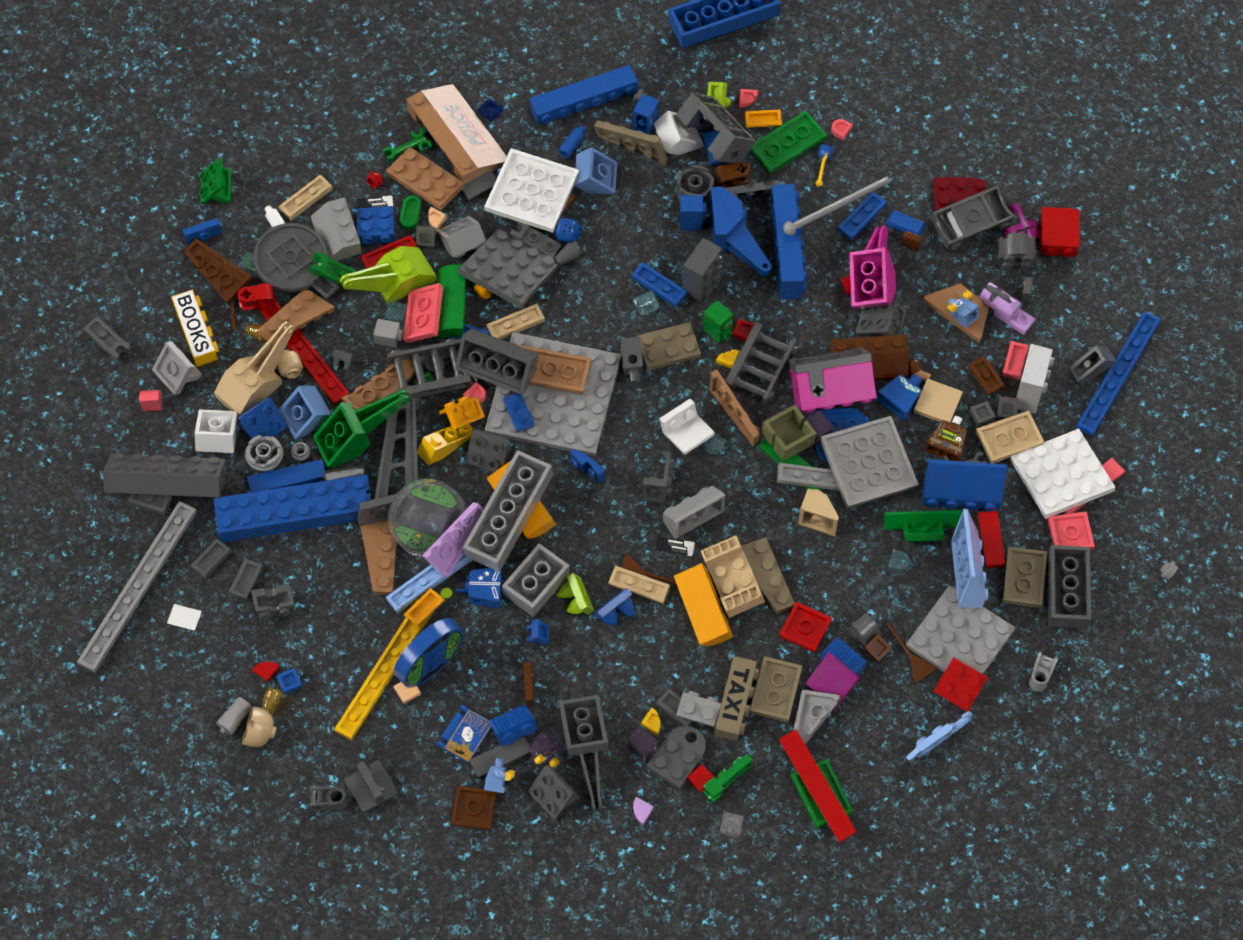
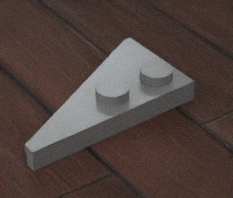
(812, 712)

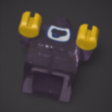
(544, 748)

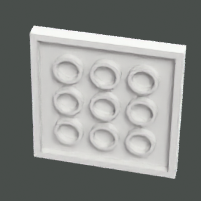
(531, 190)
(1062, 473)

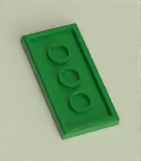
(788, 142)

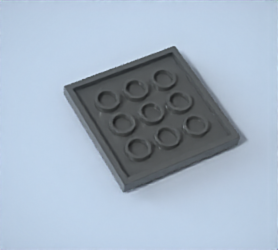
(509, 268)

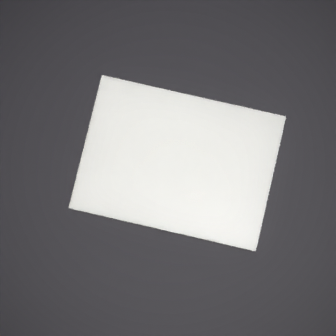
(184, 617)

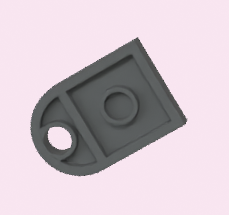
(677, 756)

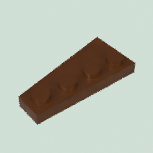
(217, 270)

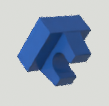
(539, 632)

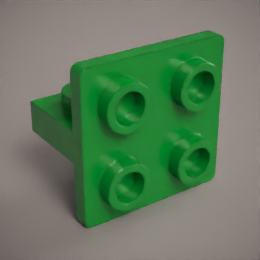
(215, 183)

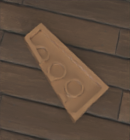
(379, 386)
(733, 408)
(380, 555)

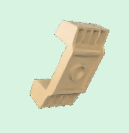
(732, 576)

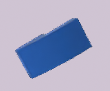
(584, 462)

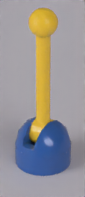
(825, 153)

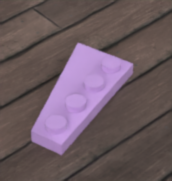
(449, 547)

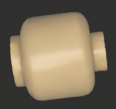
(290, 364)

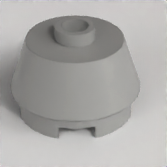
(264, 453)

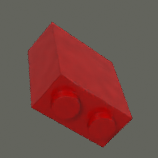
(1059, 231)

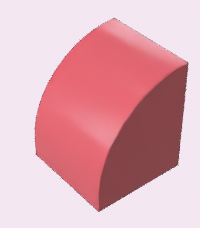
(151, 400)

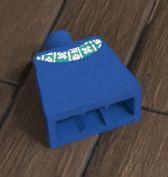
(901, 395)

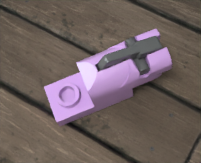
(1007, 308)

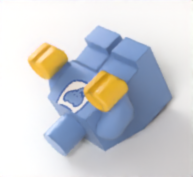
(964, 310)
(496, 777)

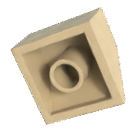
(818, 513)

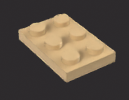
(1009, 436)

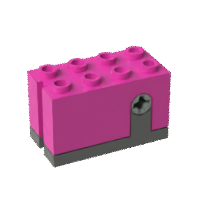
(832, 379)

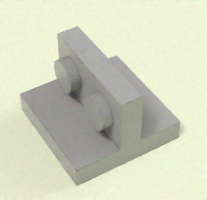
(175, 368)

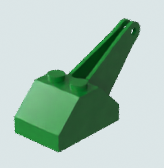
(345, 430)

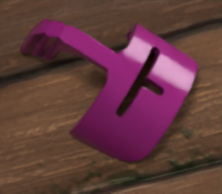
(1015, 208)

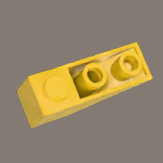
(443, 442)

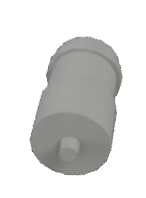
(233, 716)

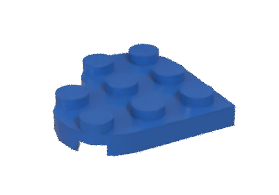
(840, 420)

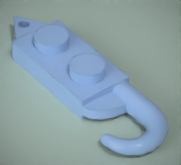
(938, 735)

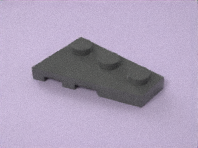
(750, 189)

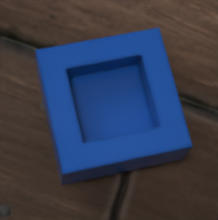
(289, 681)

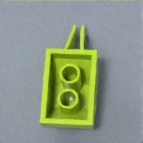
(393, 274)

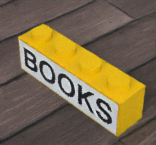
(194, 327)

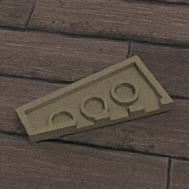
(633, 140)
(768, 575)

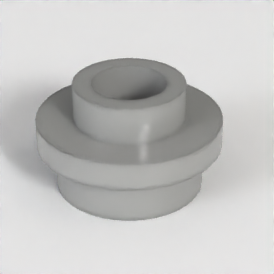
(298, 447)
(1168, 569)

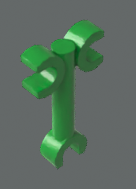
(418, 140)

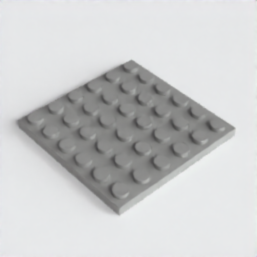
(561, 417)

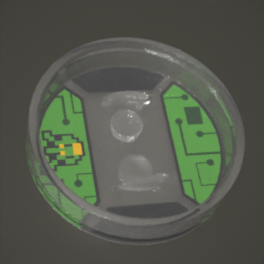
(423, 514)

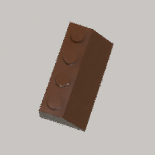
(887, 353)

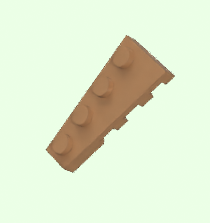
(297, 312)

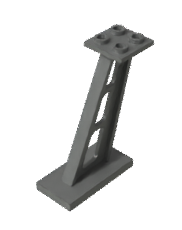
(377, 509)

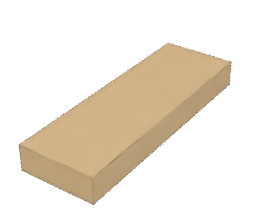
(305, 197)
(516, 322)
(639, 584)

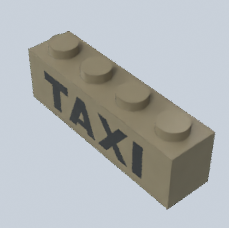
(735, 698)

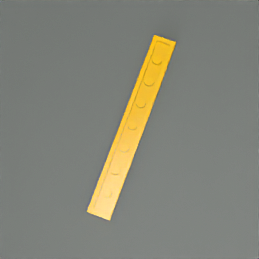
(377, 680)

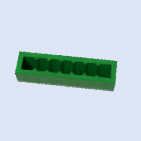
(453, 302)

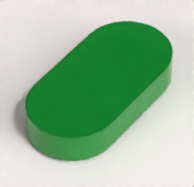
(410, 212)

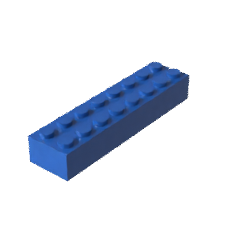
(290, 508)

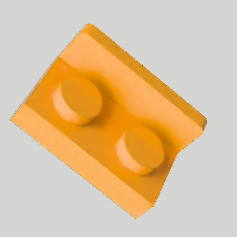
(463, 412)

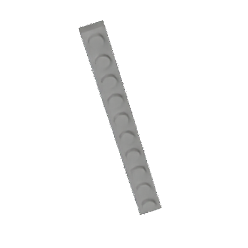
(136, 587)

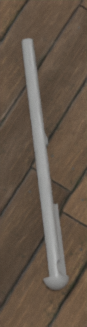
(790, 228)

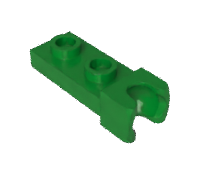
(329, 268)
(715, 787)

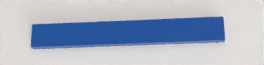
(1118, 373)

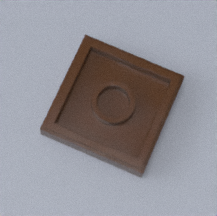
(473, 808)

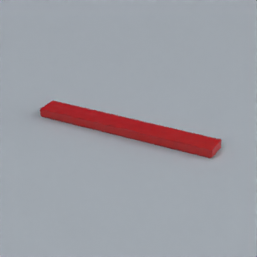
(312, 361)

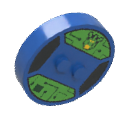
(428, 652)

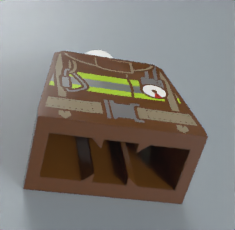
(947, 439)

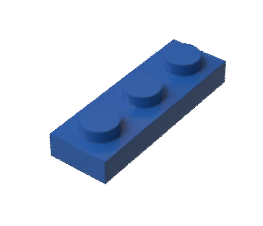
(862, 216)
(659, 284)

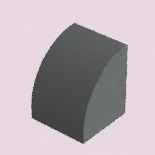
(865, 629)

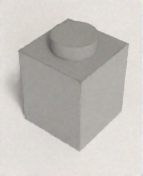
(387, 333)

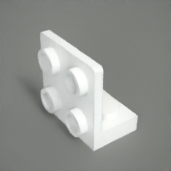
(685, 427)

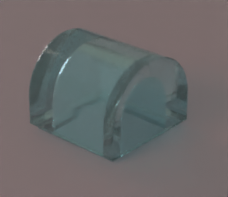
(646, 302)

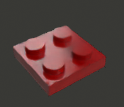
(805, 627)
(960, 684)

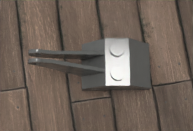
(585, 733)

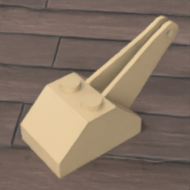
(253, 377)

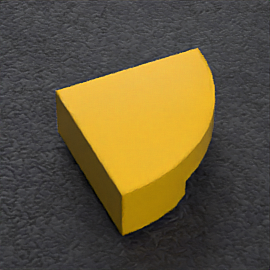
(728, 358)
(652, 722)

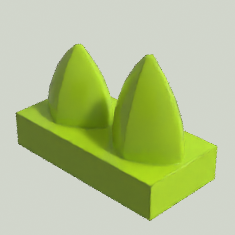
(576, 588)

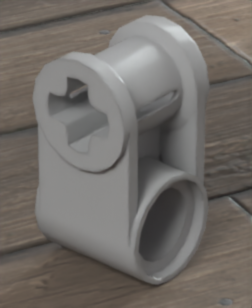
(1043, 669)

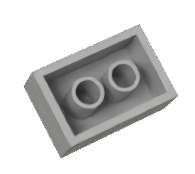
(536, 580)

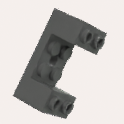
(732, 141)

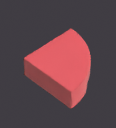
(747, 97)

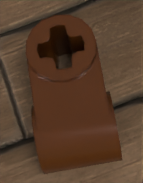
(731, 175)

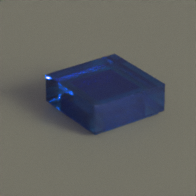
(490, 109)

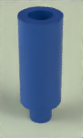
(572, 142)

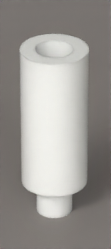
(273, 216)

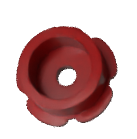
(374, 179)

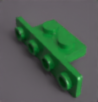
(922, 524)

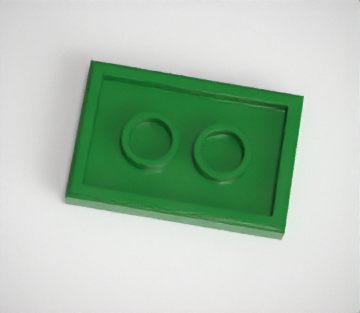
(811, 806)

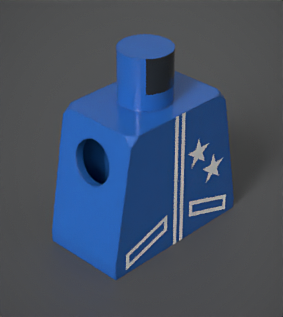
(483, 587)

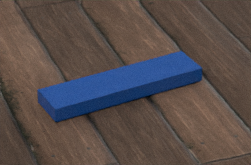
(287, 477)

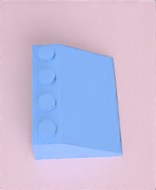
(968, 564)

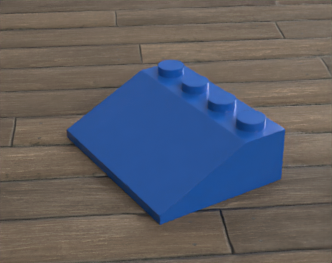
(964, 485)

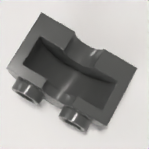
(273, 601)

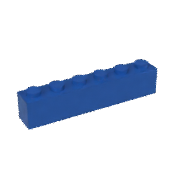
(583, 94)

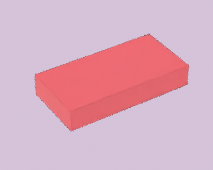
(1015, 360)

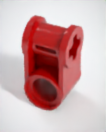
(258, 297)

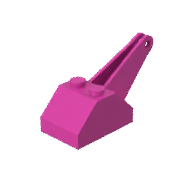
(872, 273)

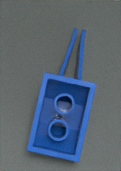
(731, 232)

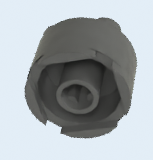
(695, 181)
(1017, 251)

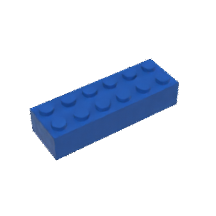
(707, 19)
(788, 248)

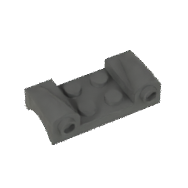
(971, 217)

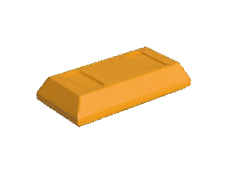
(763, 118)
(424, 607)

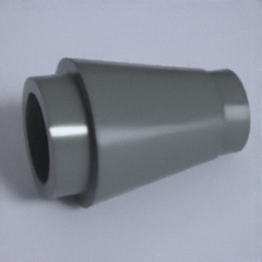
(568, 253)

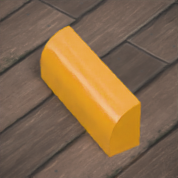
(540, 519)
(703, 606)

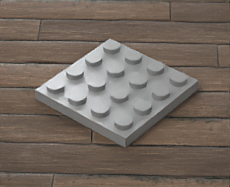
(868, 461)
(959, 632)

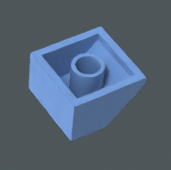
(596, 172)
(304, 411)

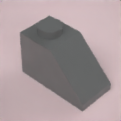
(1092, 363)

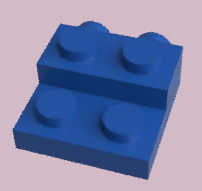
(375, 224)

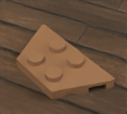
(939, 302)

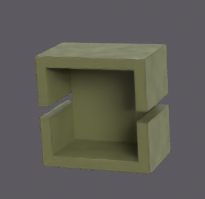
(786, 433)

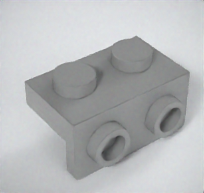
(699, 709)

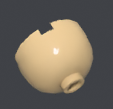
(258, 728)

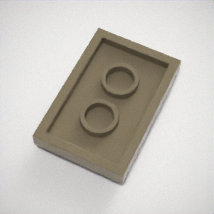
(669, 346)
(1024, 577)
(776, 689)

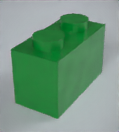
(718, 322)

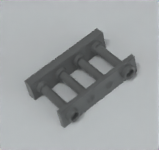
(749, 350)
(441, 384)

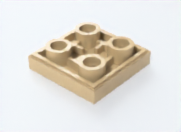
(938, 401)

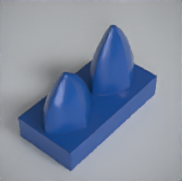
(518, 412)
(622, 601)

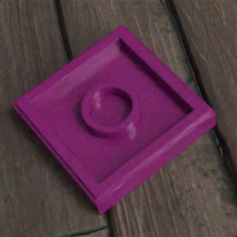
(833, 678)

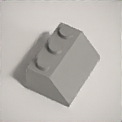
(337, 229)
(694, 511)

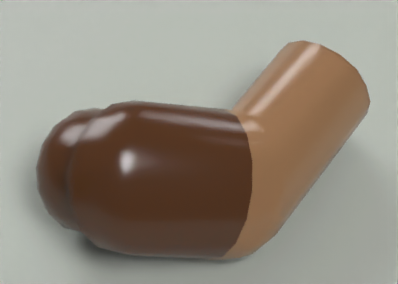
(915, 368)

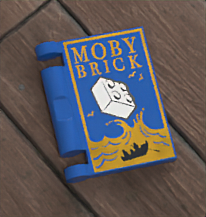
(465, 734)

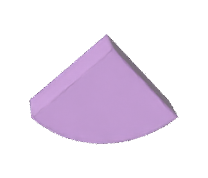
(642, 810)

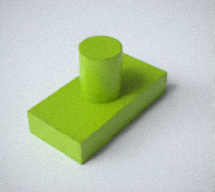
(718, 90)

